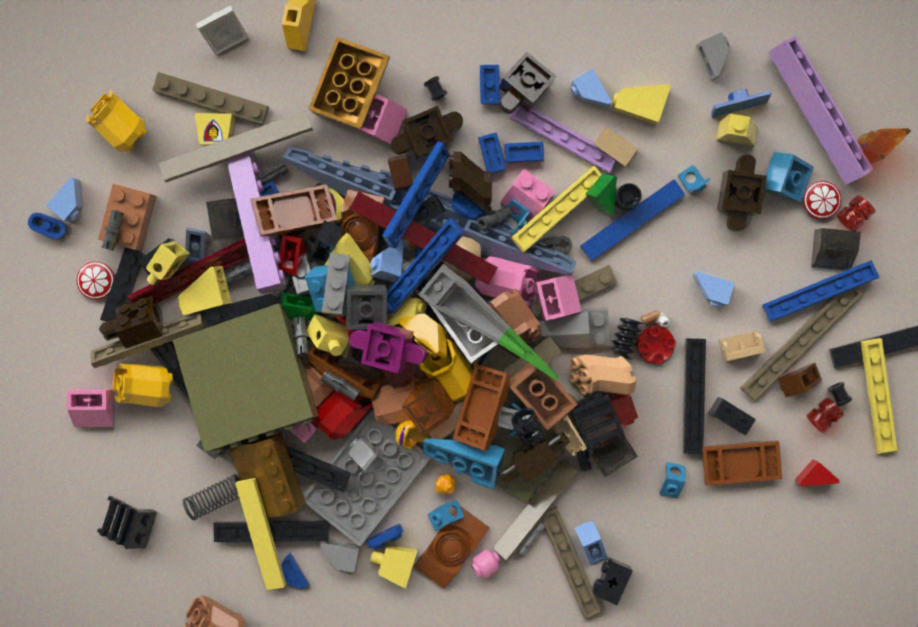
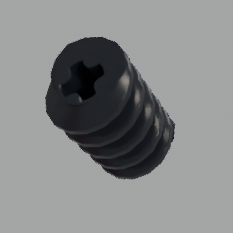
(625, 337)

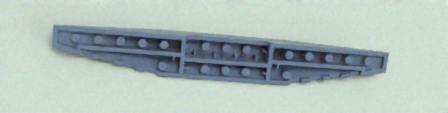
(494, 240)

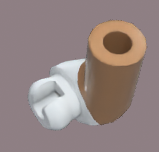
(657, 317)

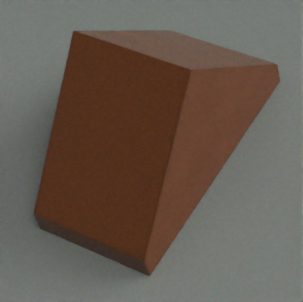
(400, 172)

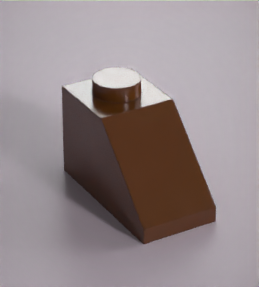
(800, 380)

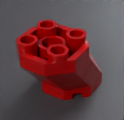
(341, 414)

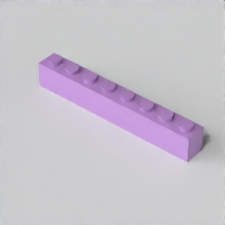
(820, 110)
(260, 249)

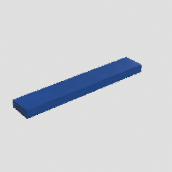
(416, 195)
(632, 219)
(423, 265)
(820, 291)

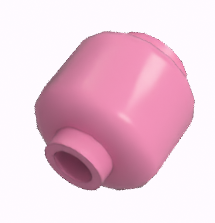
(486, 564)

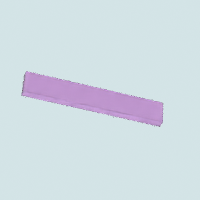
(564, 138)

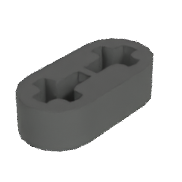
(556, 240)

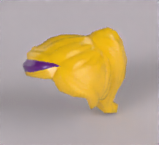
(408, 435)

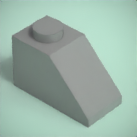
(713, 53)
(363, 452)
(341, 555)

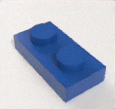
(489, 84)

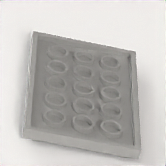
(370, 491)

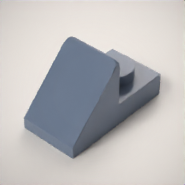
(196, 244)

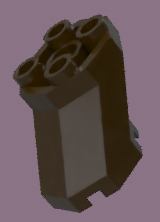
(470, 180)

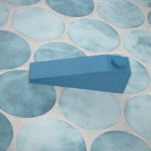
(472, 461)

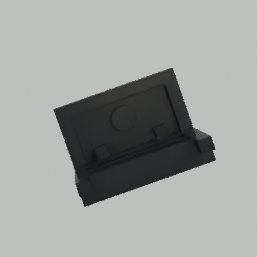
(592, 408)
(135, 526)

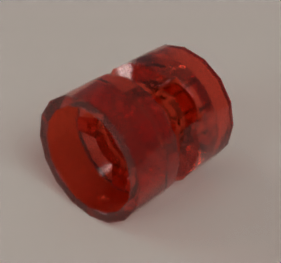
(858, 210)
(825, 415)

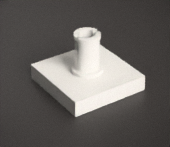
(222, 30)

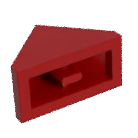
(291, 254)
(815, 474)

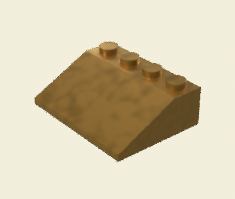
(348, 83)
(275, 476)

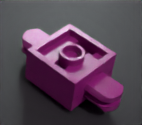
(387, 347)

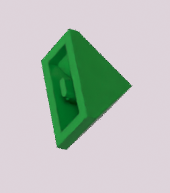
(603, 193)
(298, 306)

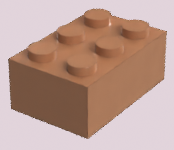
(137, 214)
(542, 395)

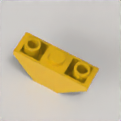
(297, 23)
(427, 333)

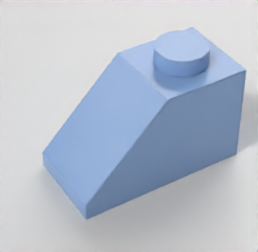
(590, 89)
(67, 200)
(388, 263)
(714, 288)
(591, 542)

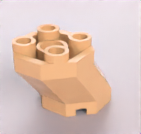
(602, 374)

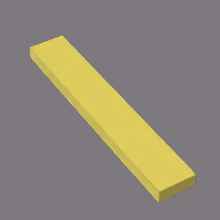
(555, 210)
(879, 396)
(260, 534)

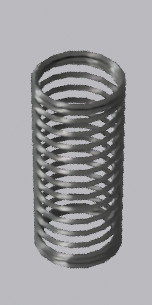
(233, 479)

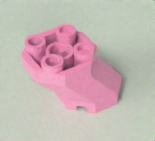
(509, 277)

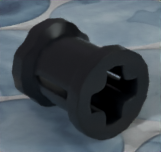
(435, 88)
(839, 394)

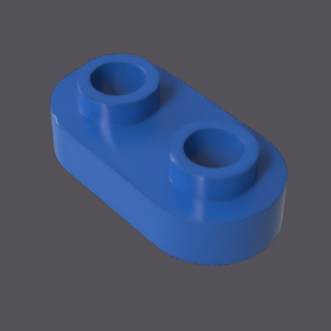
(48, 227)
(393, 533)

